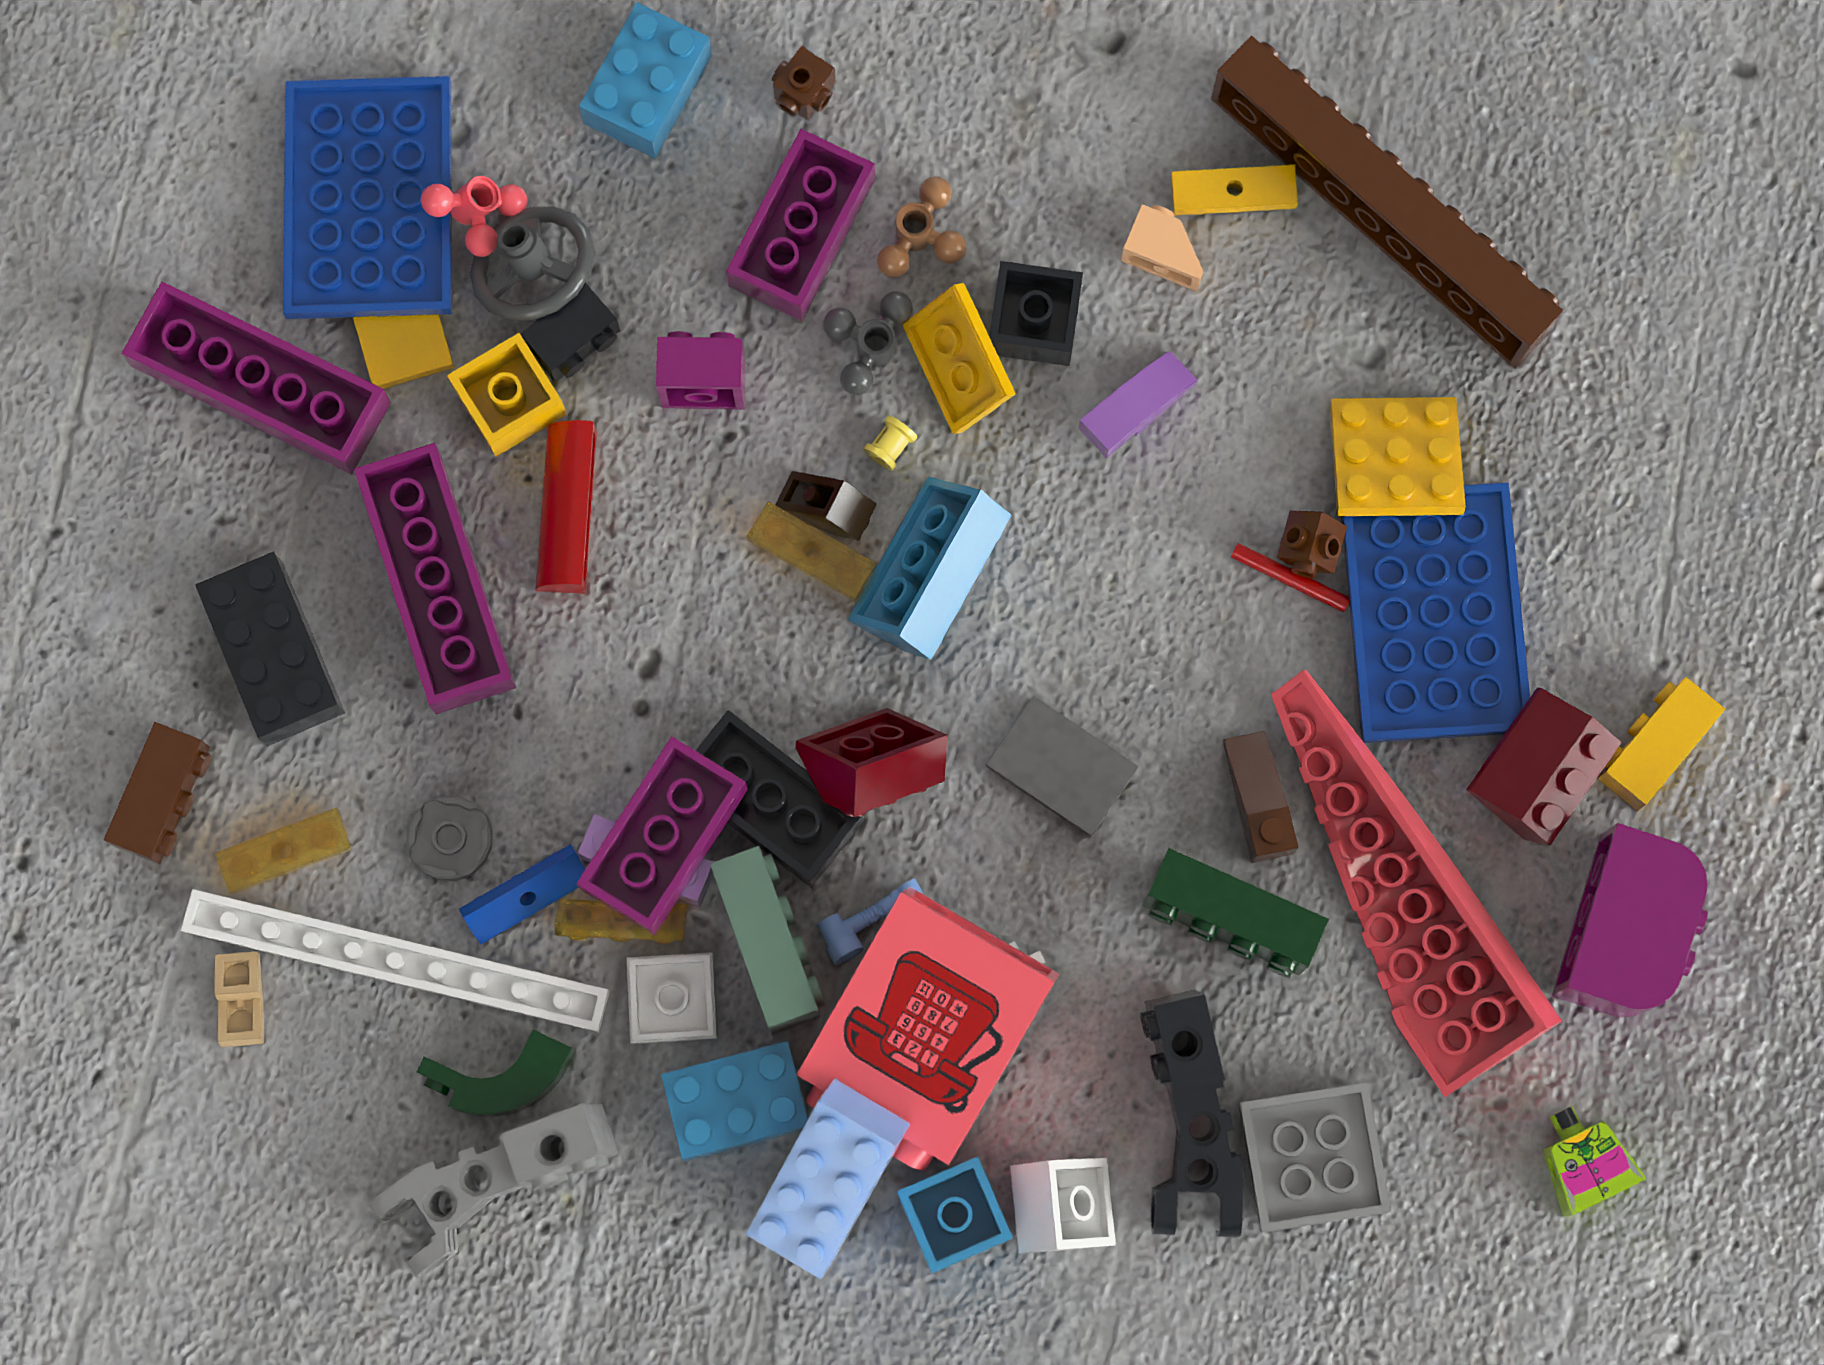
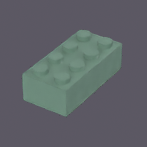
(765, 941)

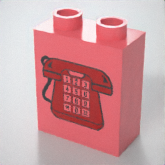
(929, 1024)

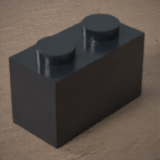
(572, 334)

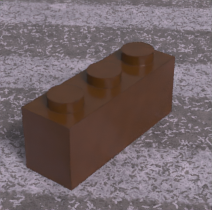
(158, 793)

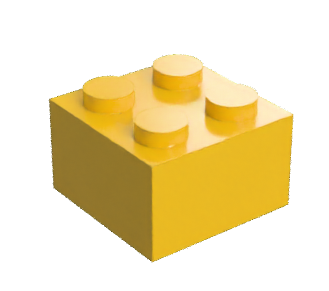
(507, 394)

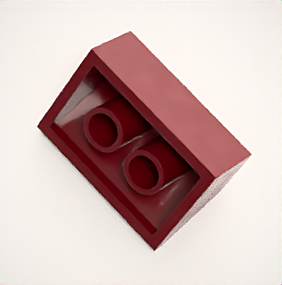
(873, 760)
(1543, 767)

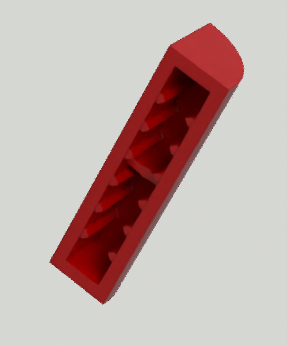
(566, 507)

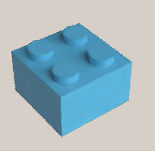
(954, 1215)

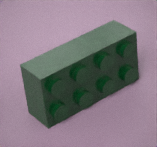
(1234, 913)

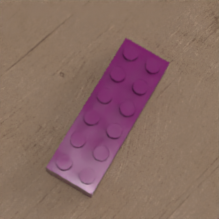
(256, 377)
(435, 578)

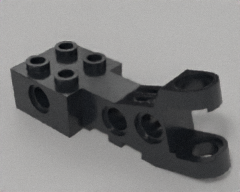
(1191, 1086)

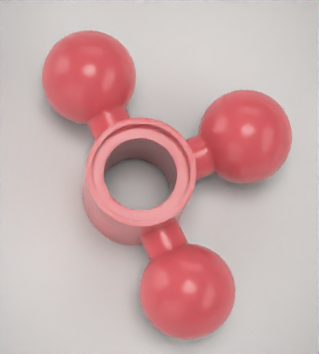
(481, 238)

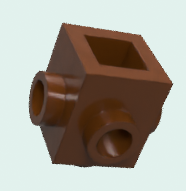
(803, 84)
(1311, 543)

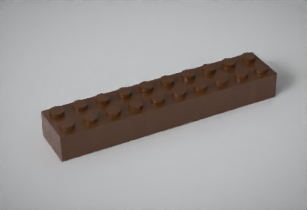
(1385, 201)

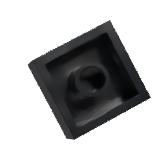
(1035, 313)

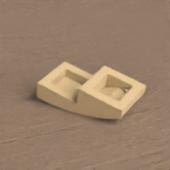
(239, 999)

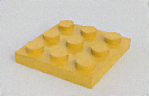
(1397, 456)

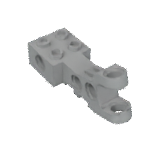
(523, 1159)

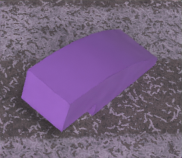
(1136, 404)

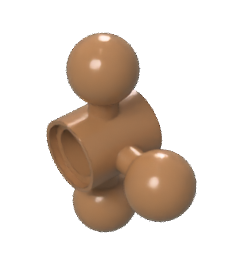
(948, 245)

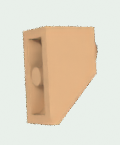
(1162, 247)

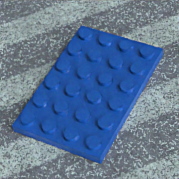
(354, 197)
(1437, 621)

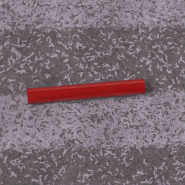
(1283, 574)

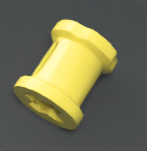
(890, 443)

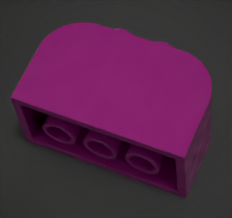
(1633, 924)

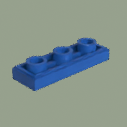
(523, 894)

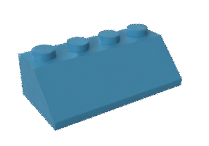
(930, 566)

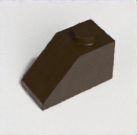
(827, 504)

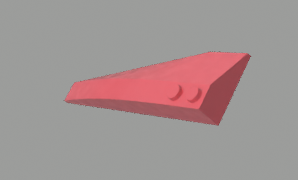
(1437, 950)

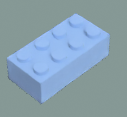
(827, 1178)

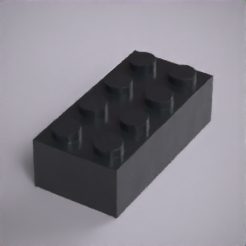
(270, 649)
(781, 804)

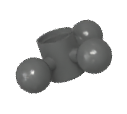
(841, 324)

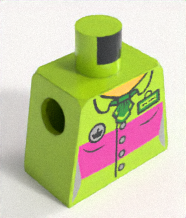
(1587, 1163)

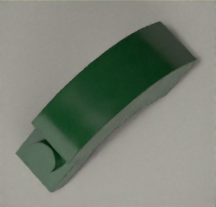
(518, 1088)

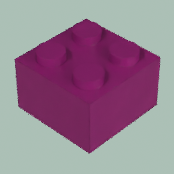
(701, 371)

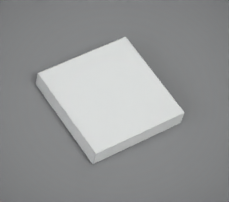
(671, 998)

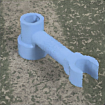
(841, 934)

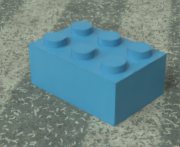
(645, 80)
(735, 1101)

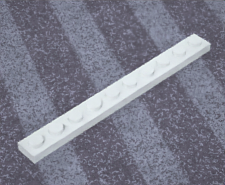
(395, 960)

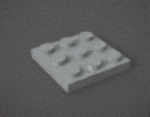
(1314, 1157)

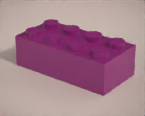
(801, 224)
(662, 835)

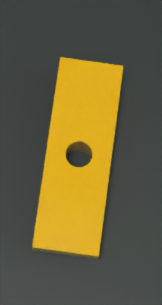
(1258, 187)

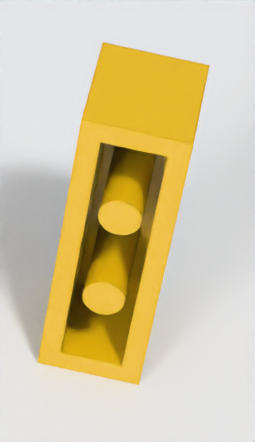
(1660, 742)

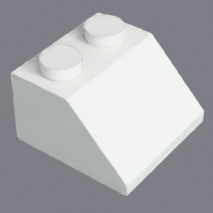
(1062, 1205)

